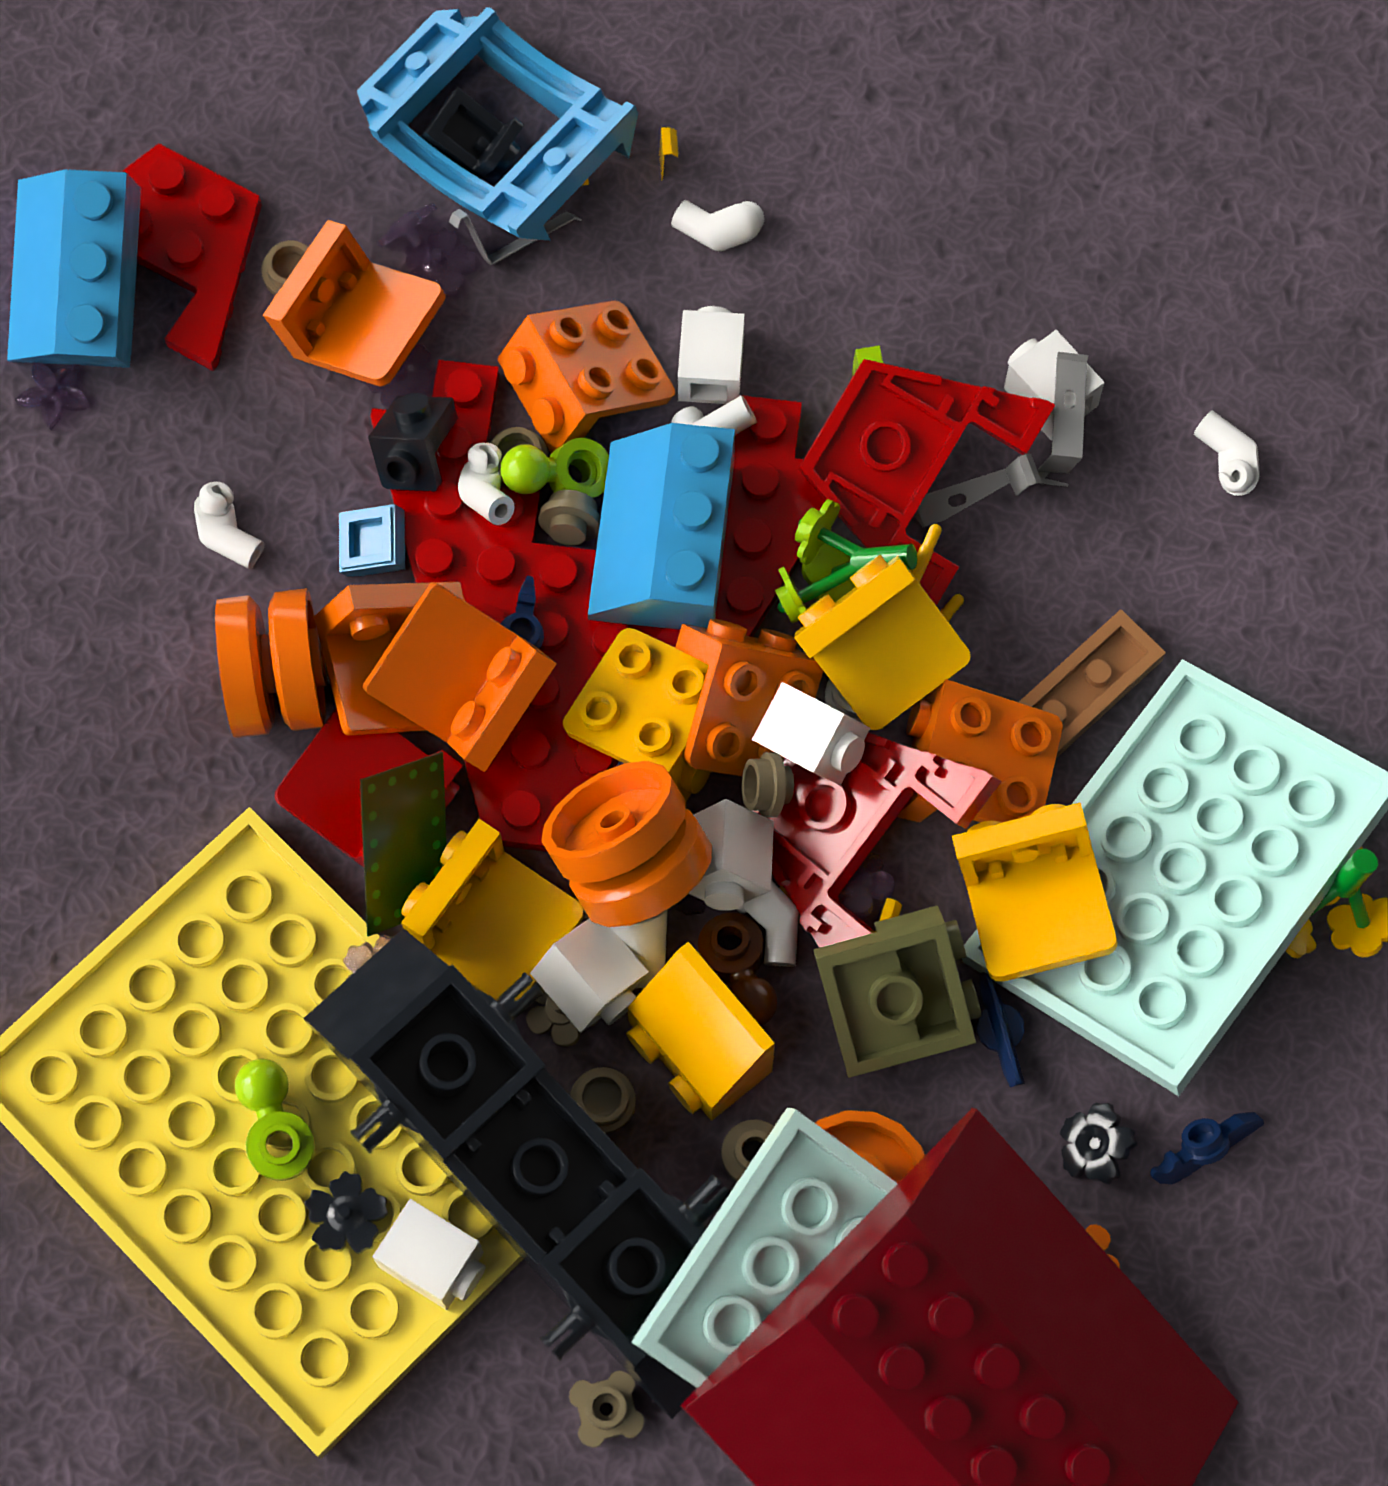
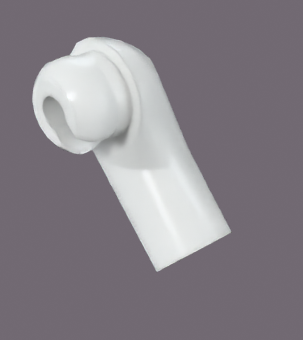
(720, 229)
(732, 415)
(1236, 453)
(481, 484)
(218, 526)
(780, 920)

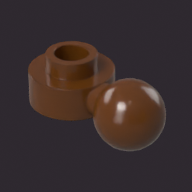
(739, 964)

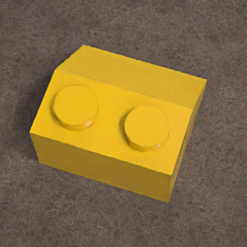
(699, 1034)

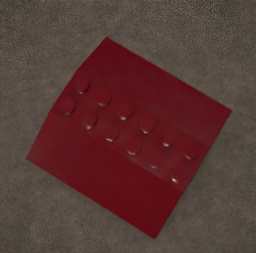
(965, 1347)

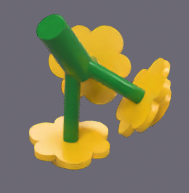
(1354, 926)

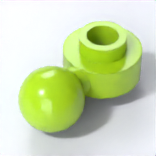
(528, 469)
(262, 1088)

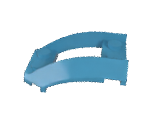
(549, 172)

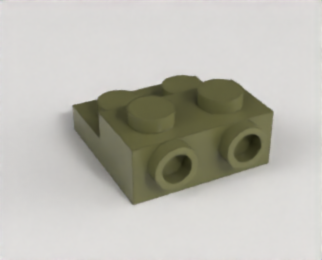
(898, 992)

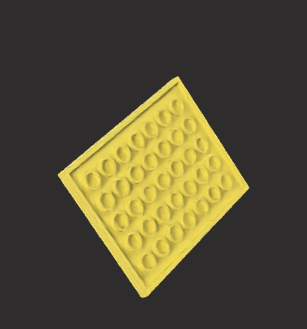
(136, 1114)

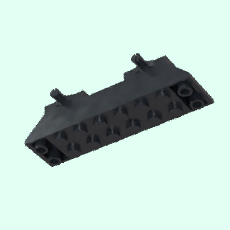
(516, 1146)

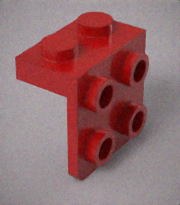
(326, 781)

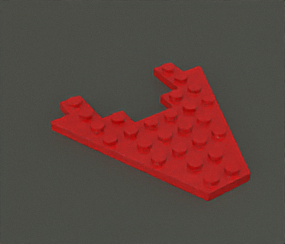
(492, 561)

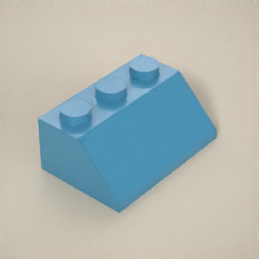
(74, 269)
(663, 527)

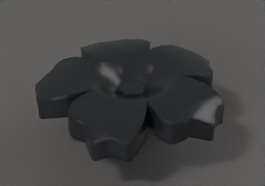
(1096, 1143)
(346, 1214)

